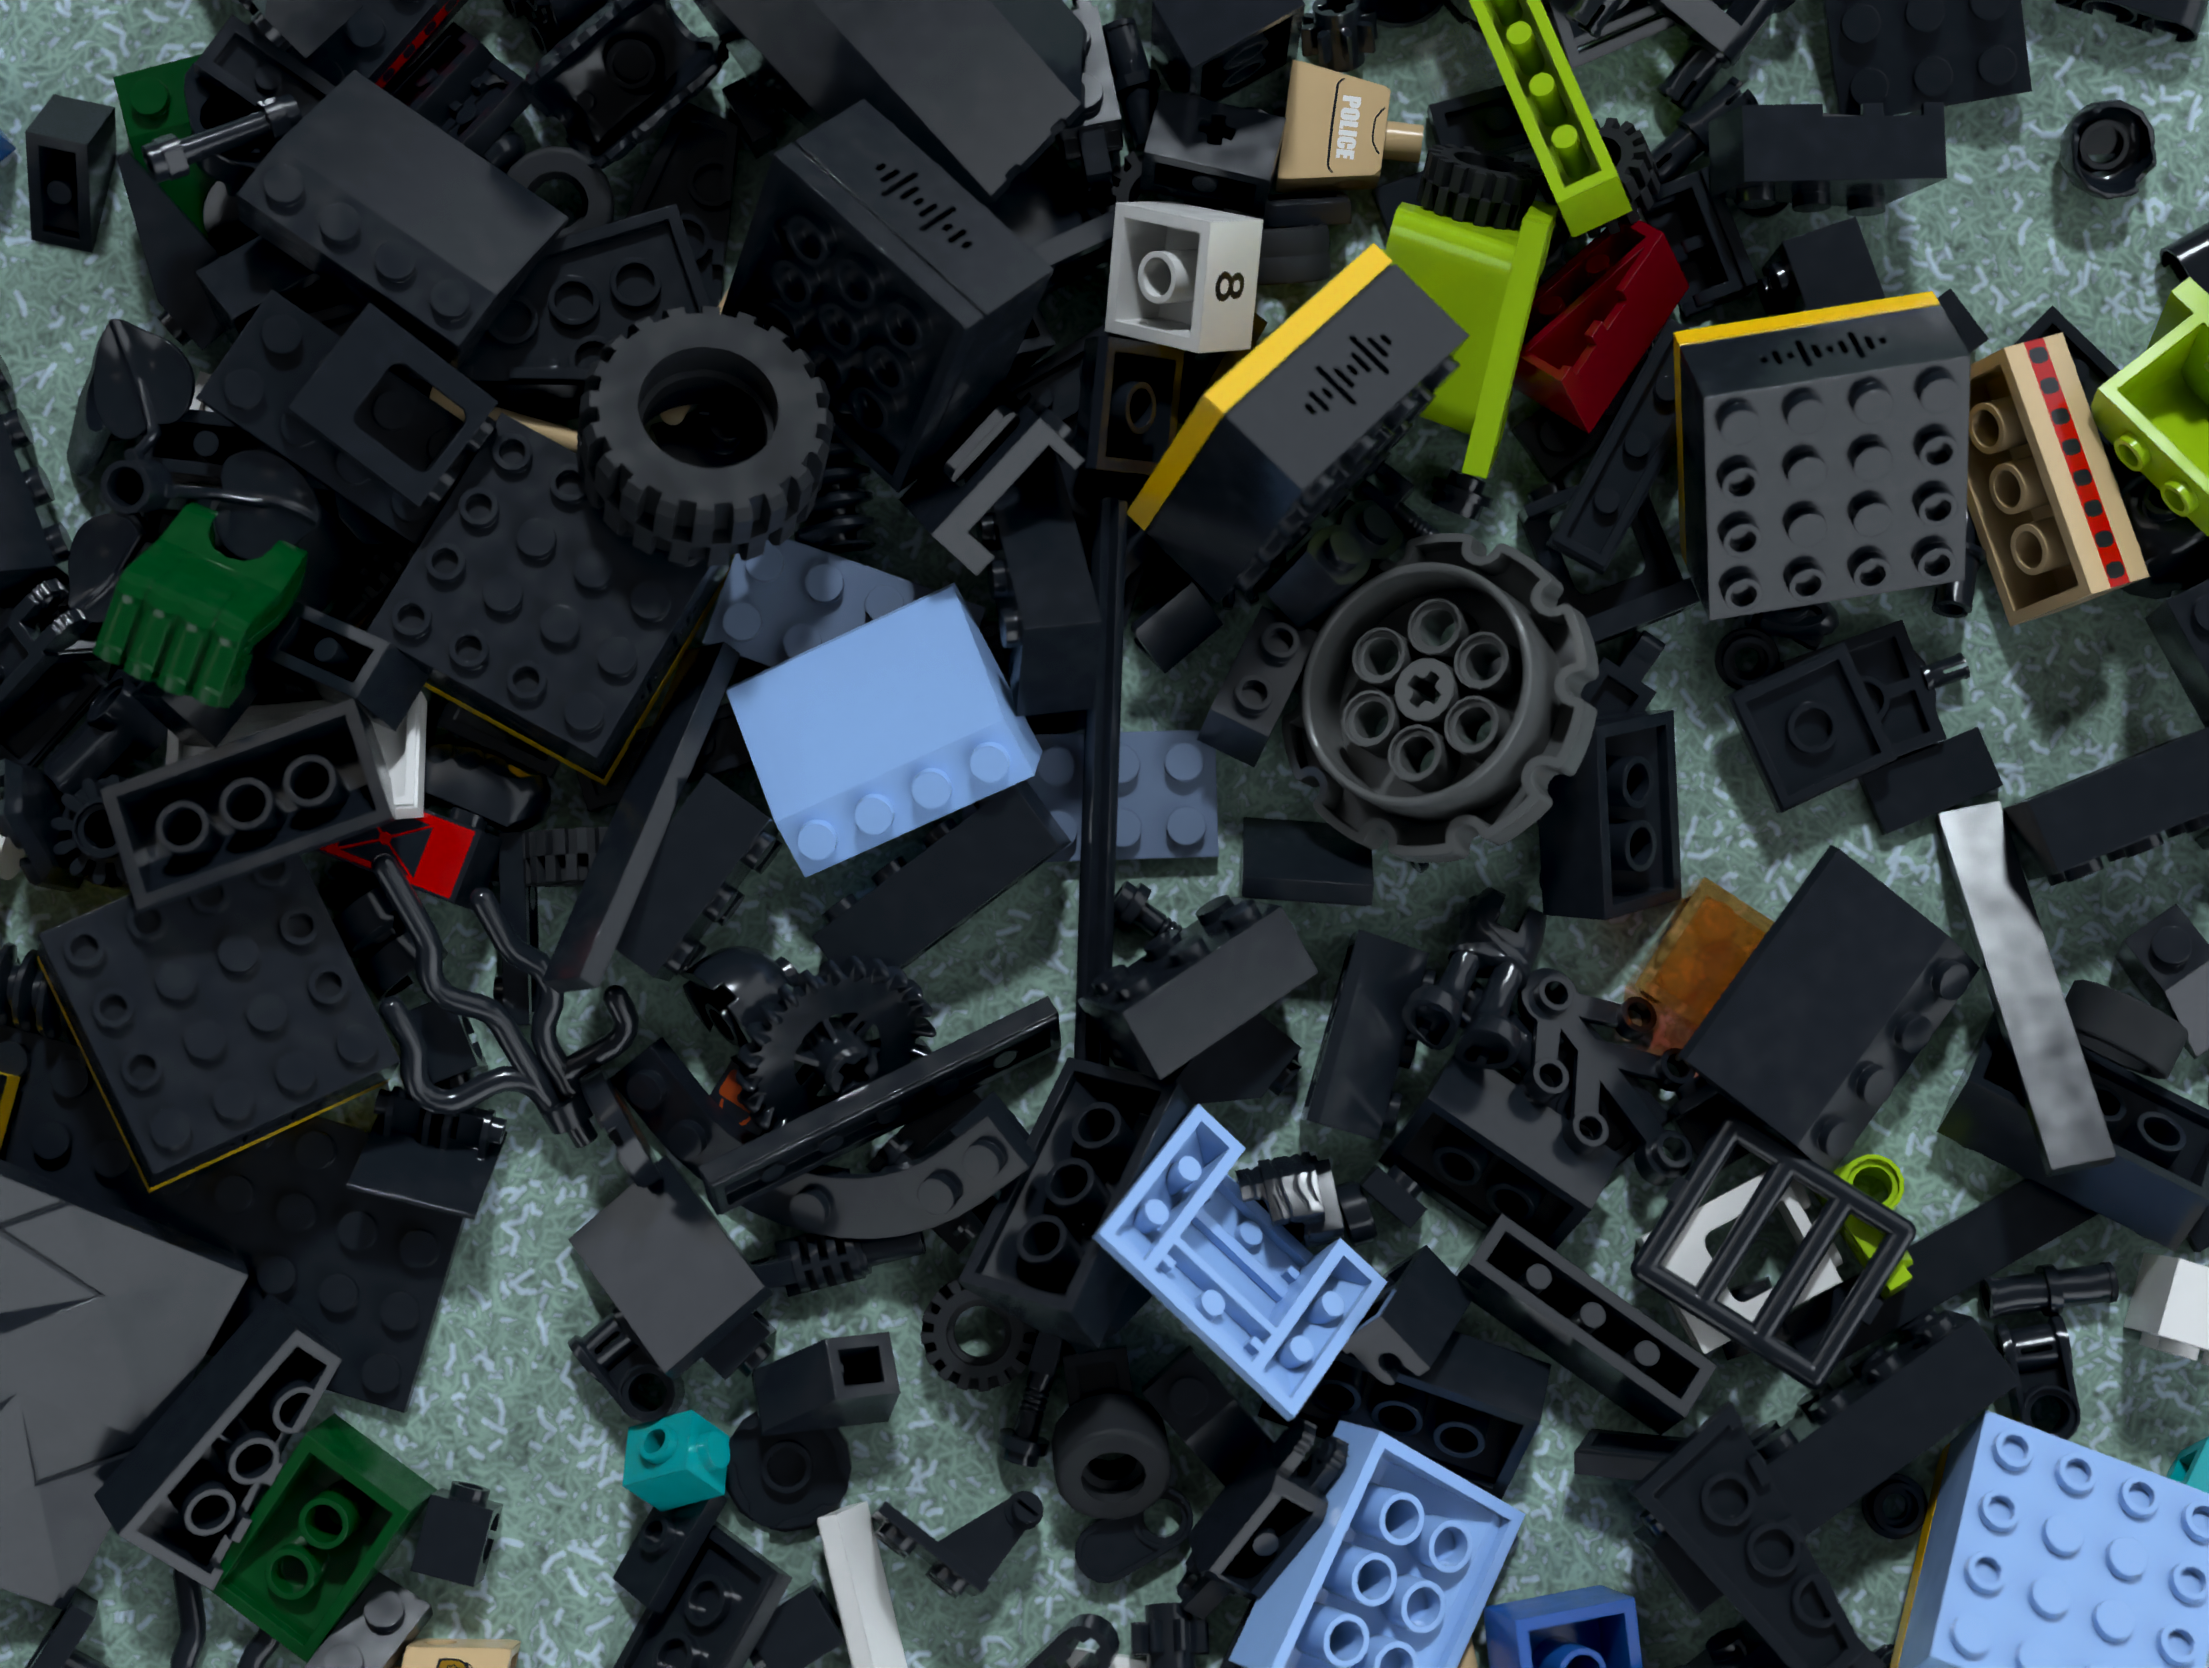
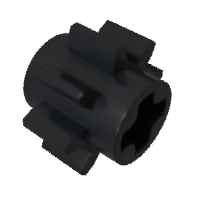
(1339, 34)
(1169, 1637)

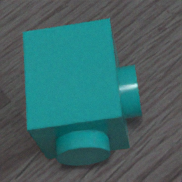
(676, 1460)

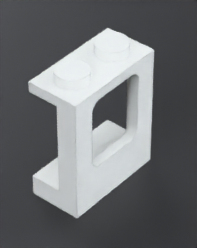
(1691, 1258)

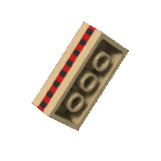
(2044, 484)

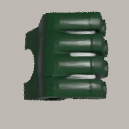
(194, 614)

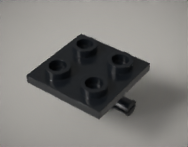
(969, 1554)

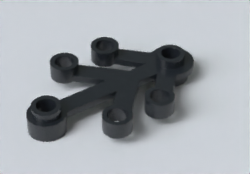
(1601, 1067)

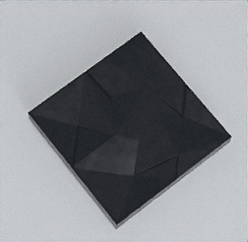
(94, 1348)

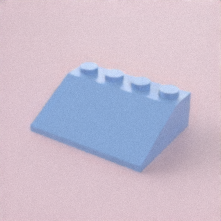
(882, 730)
(1388, 1571)

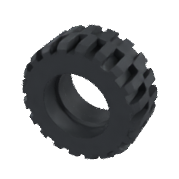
(719, 365)

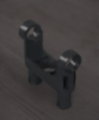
(1714, 36)

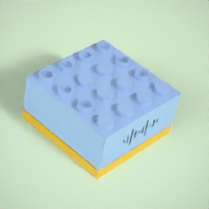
(2054, 1560)

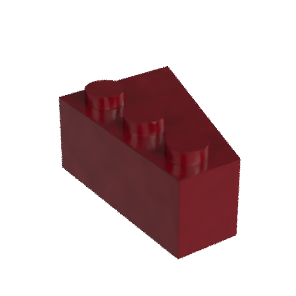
(1598, 321)

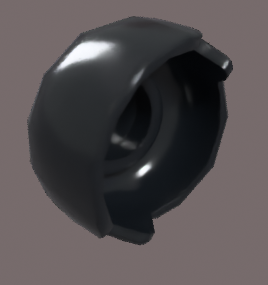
(2108, 129)

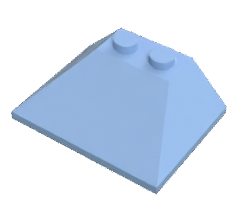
(1231, 1273)

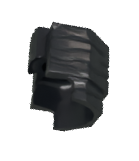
(1297, 1195)

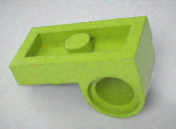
(1861, 1237)

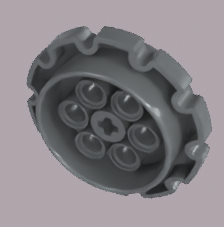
(1539, 722)

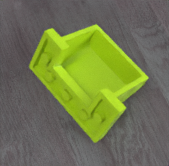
(1488, 288)
(2160, 406)

